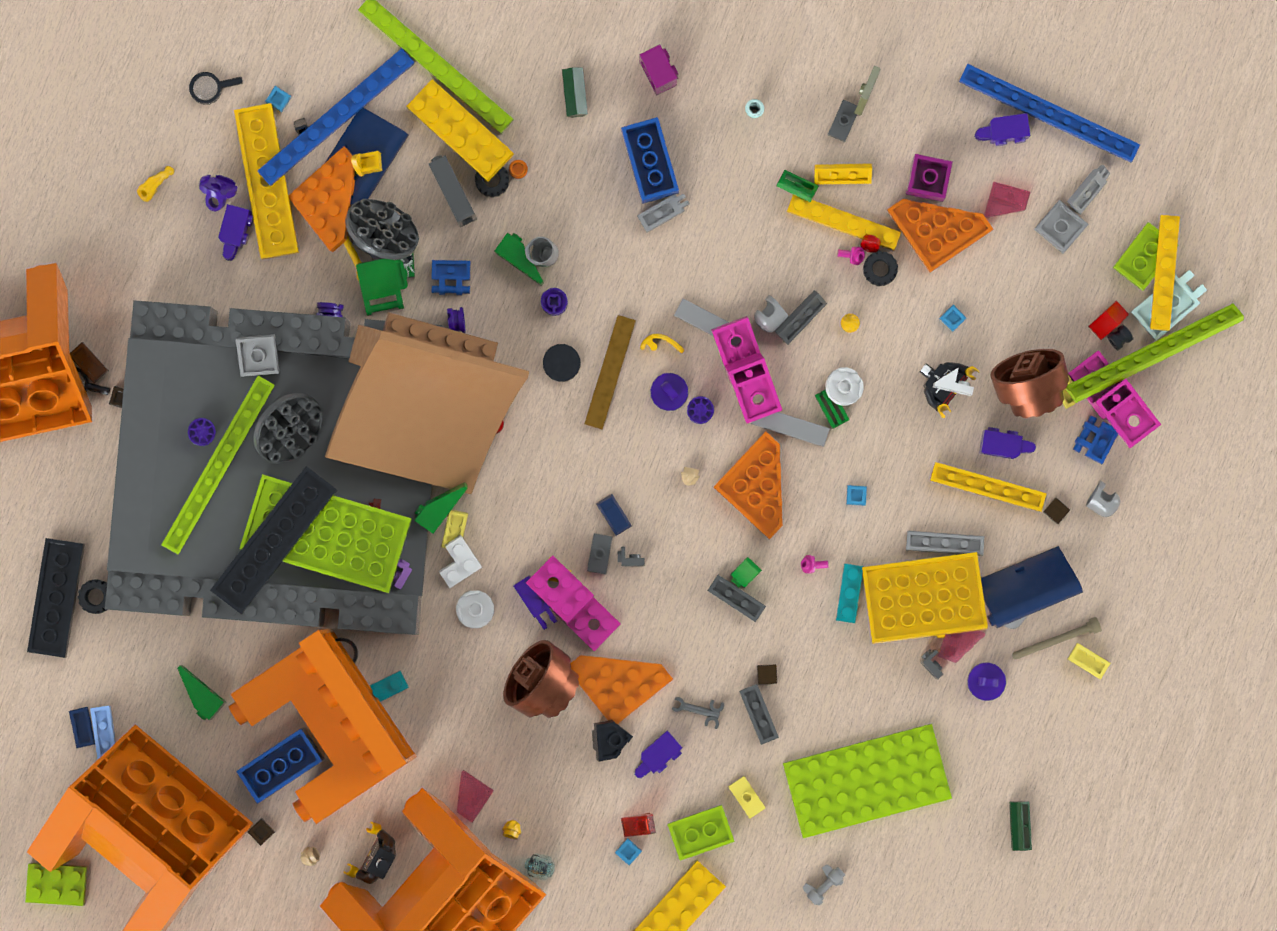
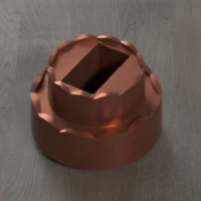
(1031, 382)
(541, 681)

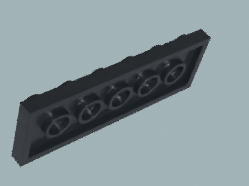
(55, 598)

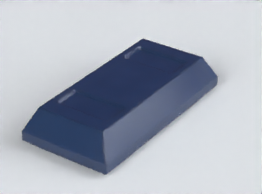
(614, 514)
(82, 727)

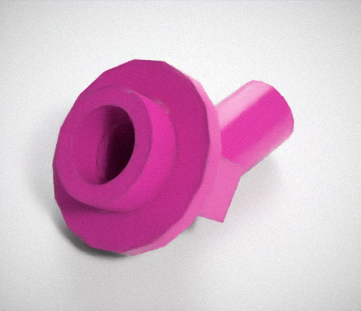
(856, 255)
(809, 564)

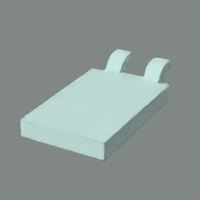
(1183, 303)

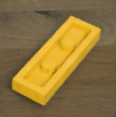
(842, 174)

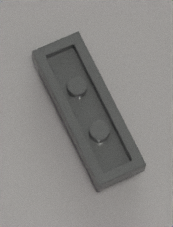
(801, 317)
(736, 598)
(759, 714)

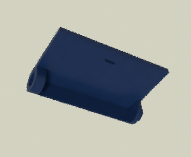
(369, 134)
(1029, 587)

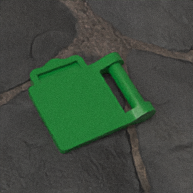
(382, 279)

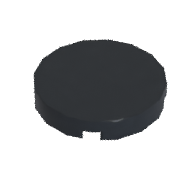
(561, 362)

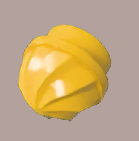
(850, 323)
(511, 829)

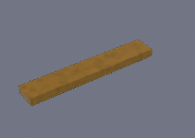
(610, 372)

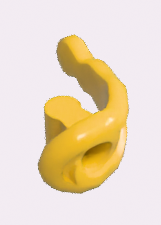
(148, 188)
(653, 346)

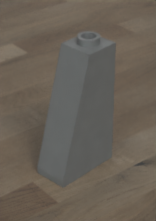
(452, 190)

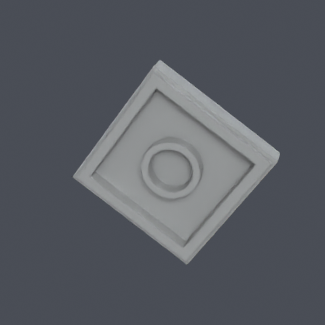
(1061, 226)
(257, 355)

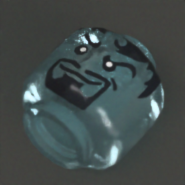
(540, 866)

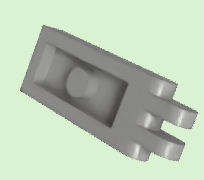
(1089, 189)
(662, 212)

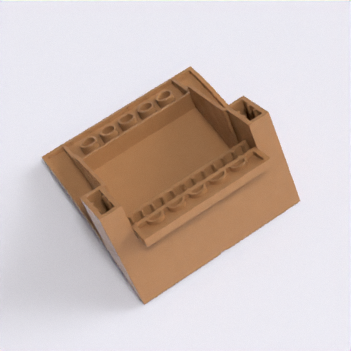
(423, 402)

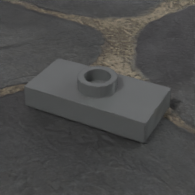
(843, 121)
(599, 553)

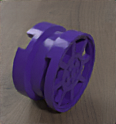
(554, 301)
(329, 309)
(456, 319)
(700, 410)
(201, 432)

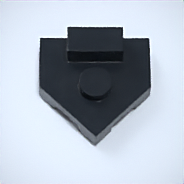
(609, 740)

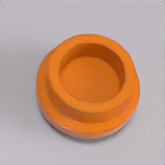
(518, 169)

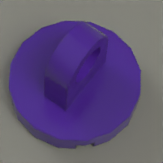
(219, 188)
(669, 391)
(986, 681)

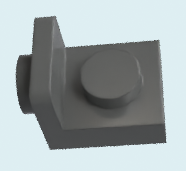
(633, 560)
(933, 667)

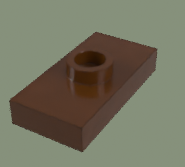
(88, 362)

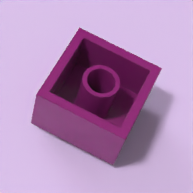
(658, 69)
(929, 178)

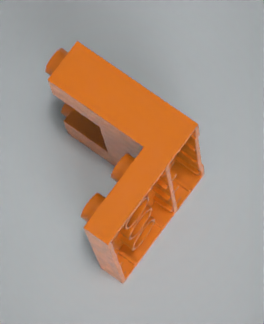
(36, 370)
(339, 713)
(148, 822)
(450, 890)

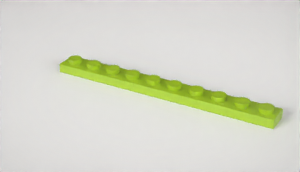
(436, 65)
(1154, 353)
(218, 465)

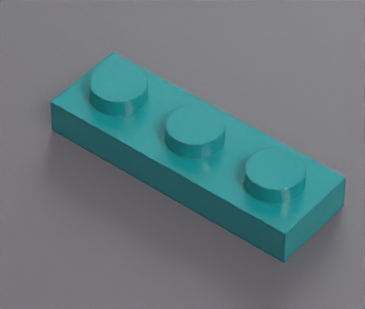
(849, 593)
(389, 686)

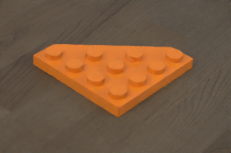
(327, 198)
(938, 231)
(755, 485)
(618, 684)

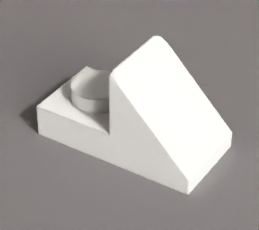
(948, 383)

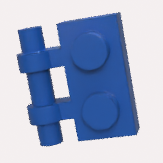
(451, 270)
(1101, 443)

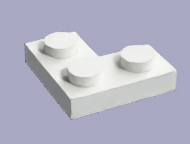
(464, 562)

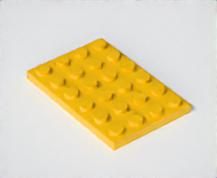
(924, 598)

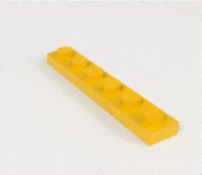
(843, 221)
(1164, 272)
(988, 487)

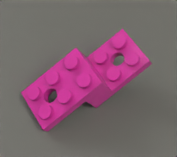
(746, 369)
(1118, 403)
(573, 603)

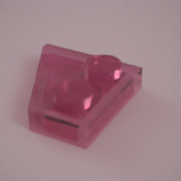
(1005, 200)
(958, 644)
(472, 796)

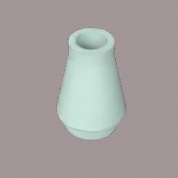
(754, 104)

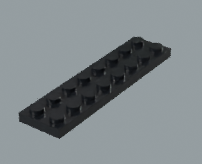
(273, 540)

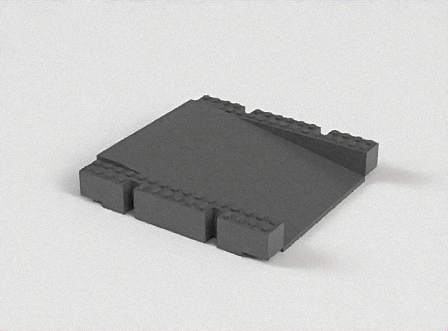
(190, 370)

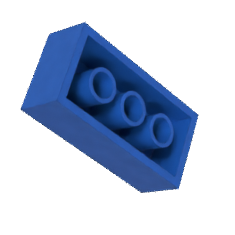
(650, 160)
(280, 765)

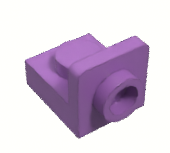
(401, 577)

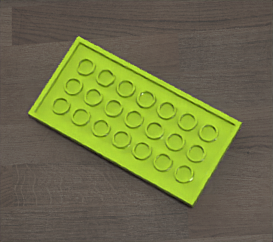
(343, 540)
(867, 780)

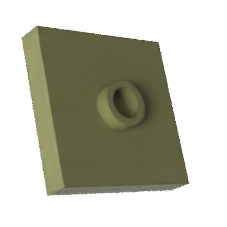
(866, 90)

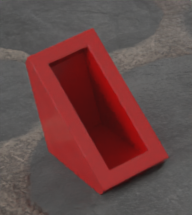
(1108, 320)

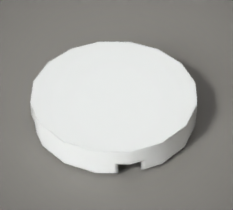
(844, 386)
(475, 609)

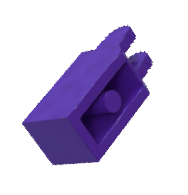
(1005, 129)
(234, 230)
(1004, 445)
(533, 602)
(658, 754)

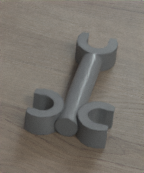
(713, 714)

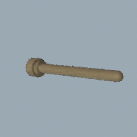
(1092, 626)

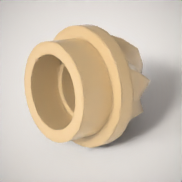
(690, 476)
(310, 856)

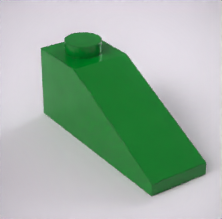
(513, 252)
(436, 509)
(745, 573)
(202, 697)

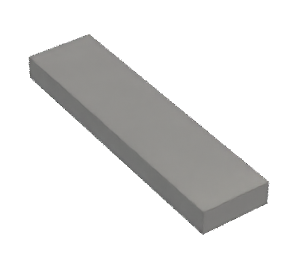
(701, 318)
(794, 428)
(944, 543)

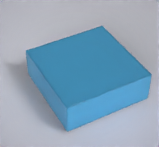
(278, 99)
(952, 318)
(856, 495)
(628, 851)

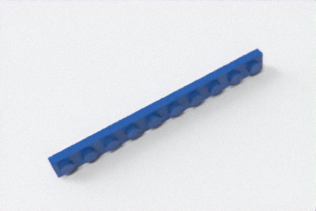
(1049, 113)
(336, 117)

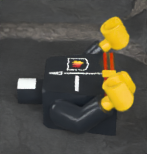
(941, 398)
(378, 859)

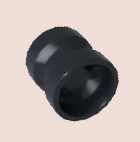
(1119, 338)

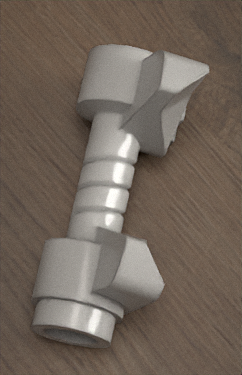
(834, 877)

